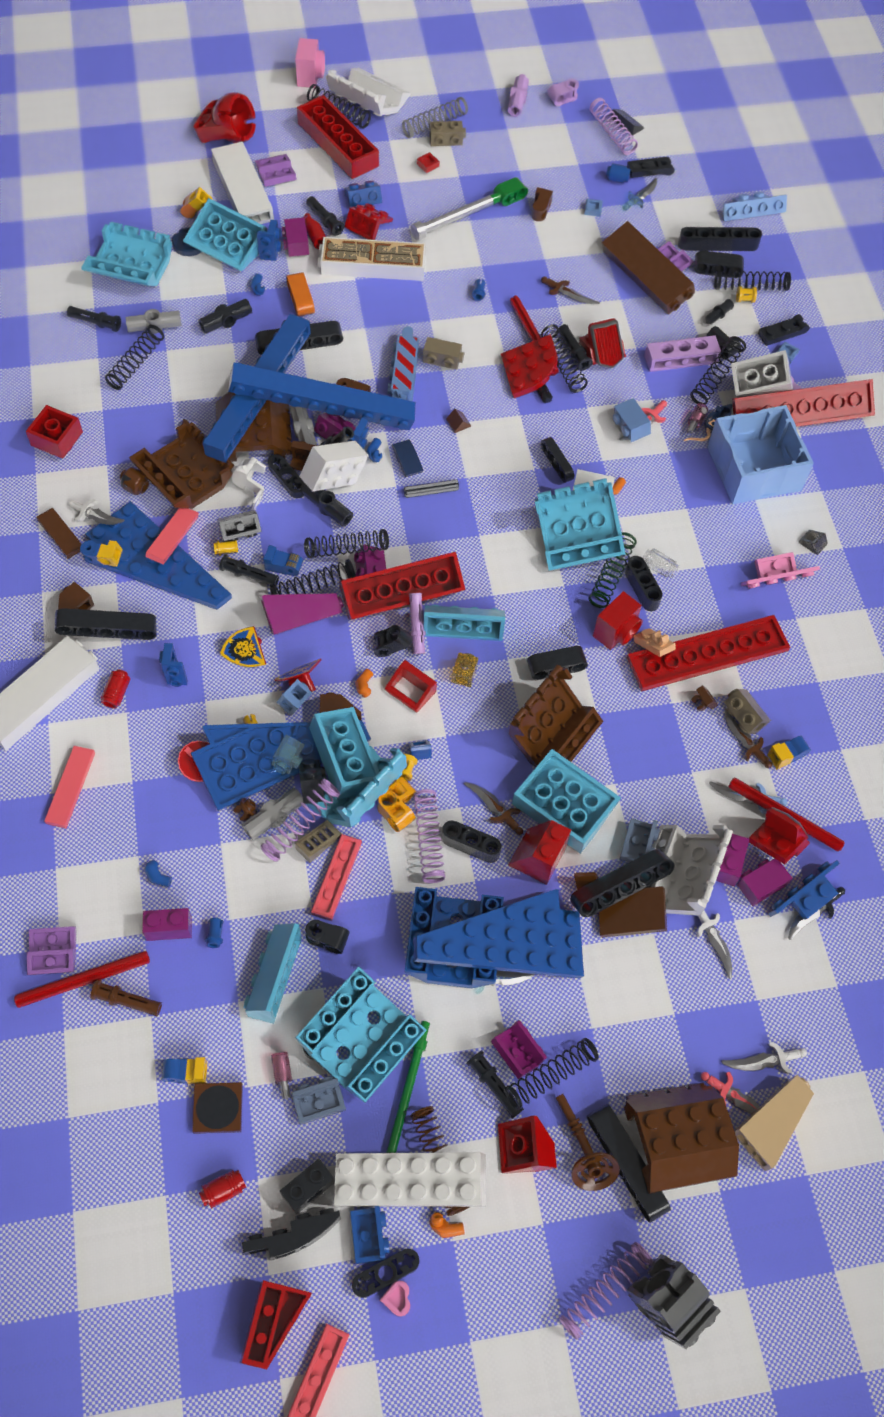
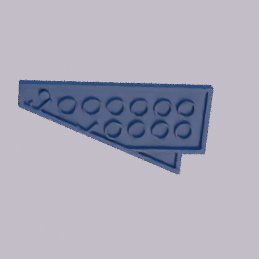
(178, 575)
(242, 754)
(519, 937)

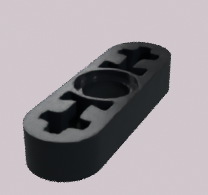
(557, 459)
(286, 469)
(387, 1262)

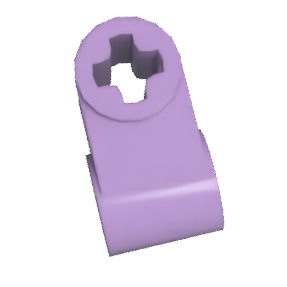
(563, 93)

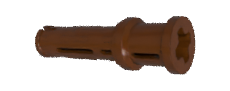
(115, 996)

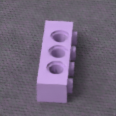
(682, 353)

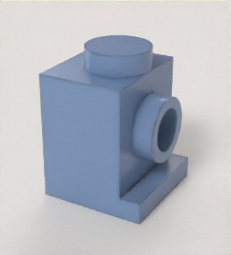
(294, 697)

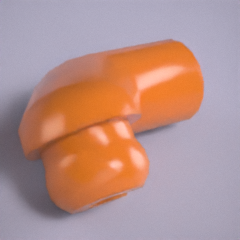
(618, 485)
(362, 685)
(445, 1229)

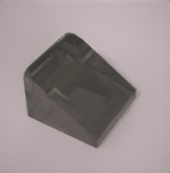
(814, 541)

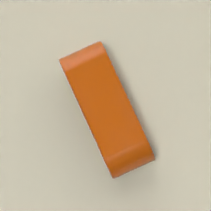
(300, 294)

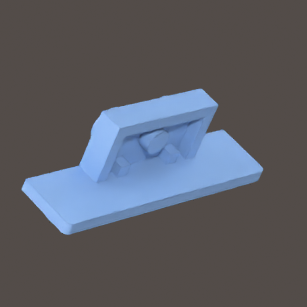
(753, 206)

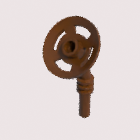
(592, 1159)

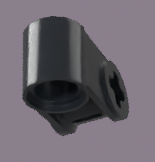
(391, 641)
(329, 937)

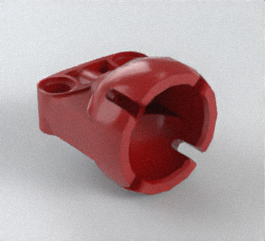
(226, 119)

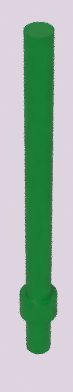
(419, 1048)

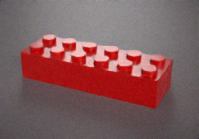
(338, 137)
(392, 586)

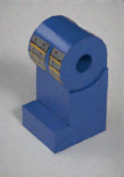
(282, 562)

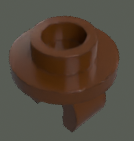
(249, 808)

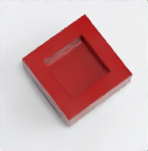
(428, 162)

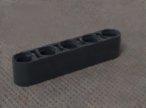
(719, 238)
(322, 335)
(105, 624)
(622, 883)
(619, 1145)

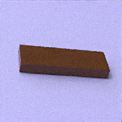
(59, 533)

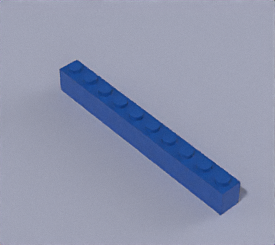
(321, 396)
(243, 409)

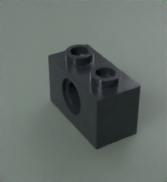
(307, 1186)

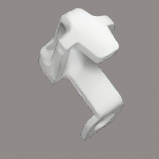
(243, 474)

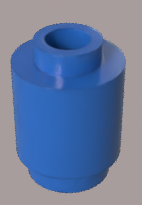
(618, 173)

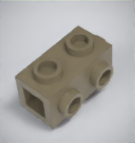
(447, 133)
(443, 353)
(746, 711)

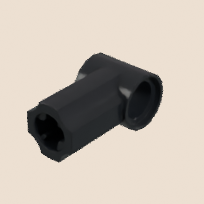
(722, 339)

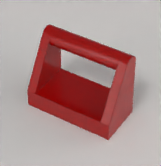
(417, 678)

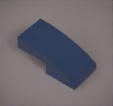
(408, 458)

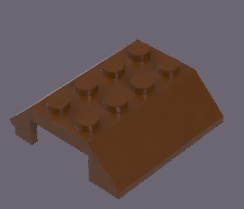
(267, 431)
(183, 469)
(553, 720)
(684, 1136)

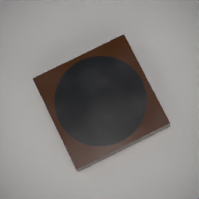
(217, 1108)

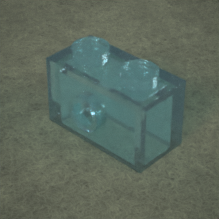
(287, 755)

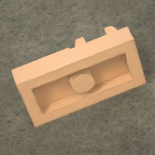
(654, 642)

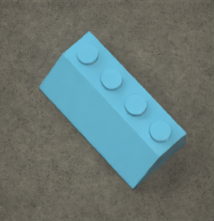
(464, 622)
(344, 750)
(273, 972)

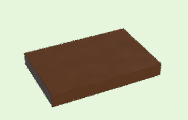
(635, 914)

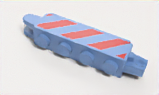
(404, 365)

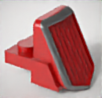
(604, 343)
(780, 836)

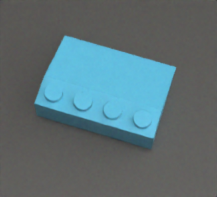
(225, 235)
(567, 796)

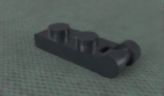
(651, 167)
(783, 330)

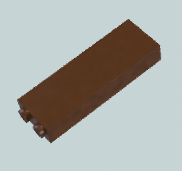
(648, 267)

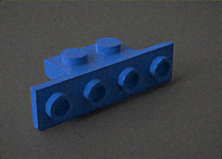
(810, 896)

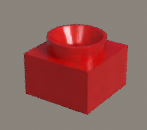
(54, 431)
(618, 621)

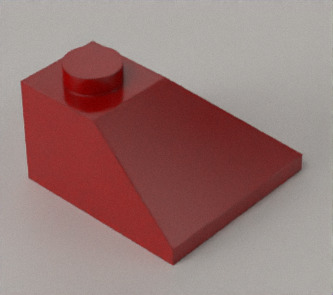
(525, 1146)

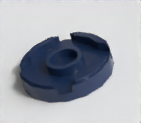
(181, 247)

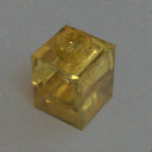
(462, 676)

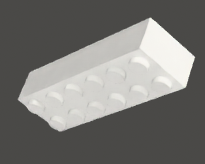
(410, 1179)

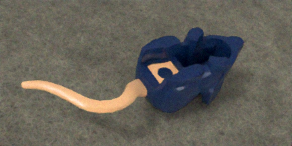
(722, 411)

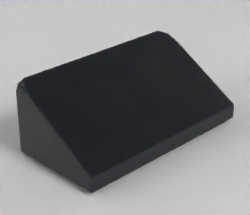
(629, 122)

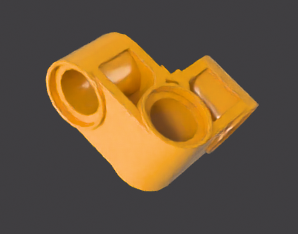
(397, 813)

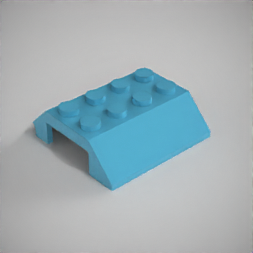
(131, 255)
(579, 524)
(350, 809)

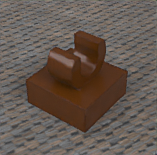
(706, 698)

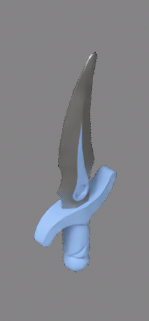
(726, 791)

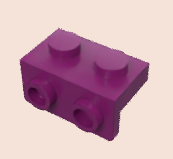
(330, 425)
(369, 561)
(519, 1049)

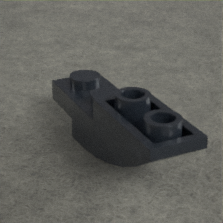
(304, 1233)

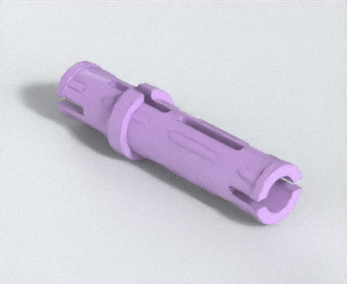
(417, 628)

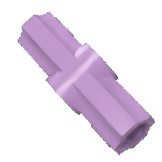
(518, 95)

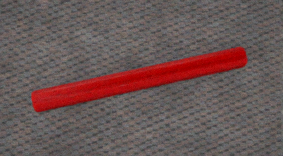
(527, 322)
(766, 803)
(81, 979)

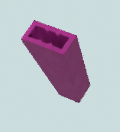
(295, 610)

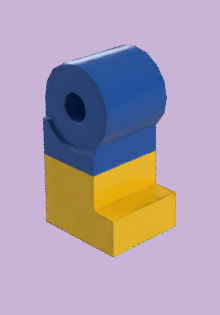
(101, 553)
(788, 752)
(185, 1070)

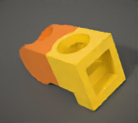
(194, 202)

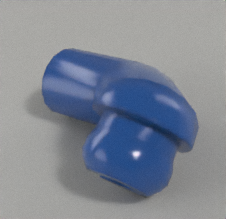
(256, 286)
(373, 451)
(154, 876)

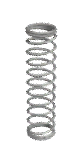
(411, 132)

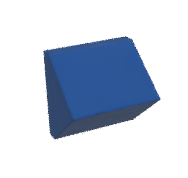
(420, 749)

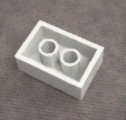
(762, 375)
(333, 465)

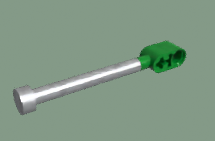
(506, 193)

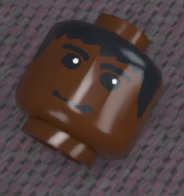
(134, 481)

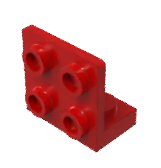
(366, 220)

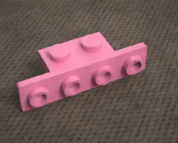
(775, 568)

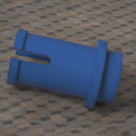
(478, 292)
(214, 933)

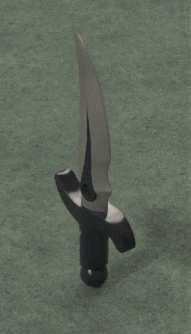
(799, 923)

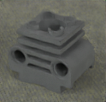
(674, 1301)

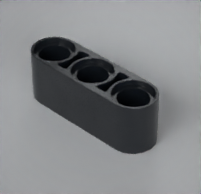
(709, 262)
(643, 591)
(543, 663)
(476, 850)

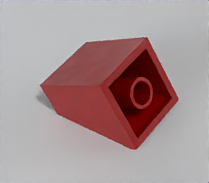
(541, 850)

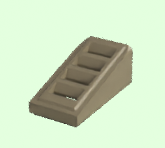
(311, 855)

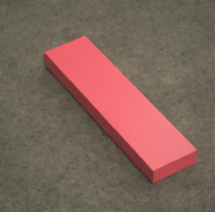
(172, 535)
(69, 787)
(336, 877)
(319, 1373)

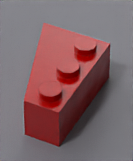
(271, 1321)

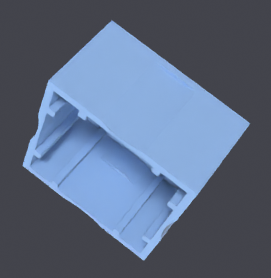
(759, 454)

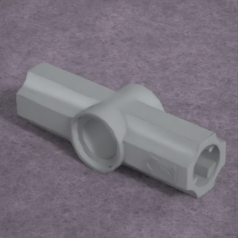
(153, 317)
(302, 425)
(273, 813)

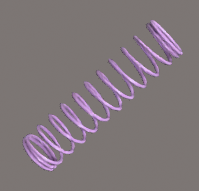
(601, 110)
(331, 790)
(423, 801)
(570, 1325)

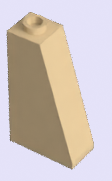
(773, 1123)

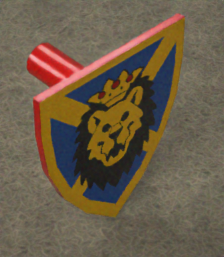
(244, 648)
(301, 673)

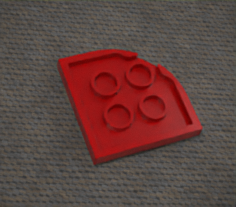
(530, 365)

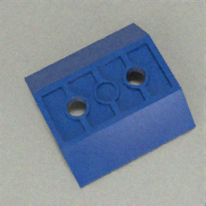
(435, 912)

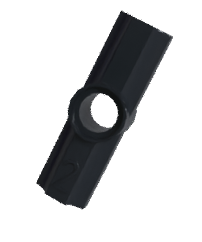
(225, 316)
(328, 505)

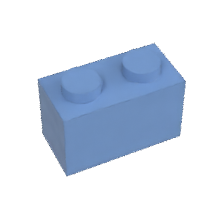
(632, 420)

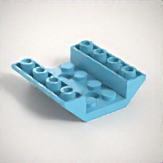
(371, 1047)

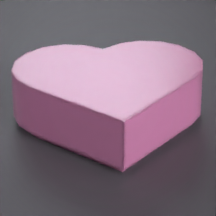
(396, 1298)

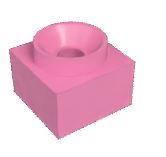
(309, 62)

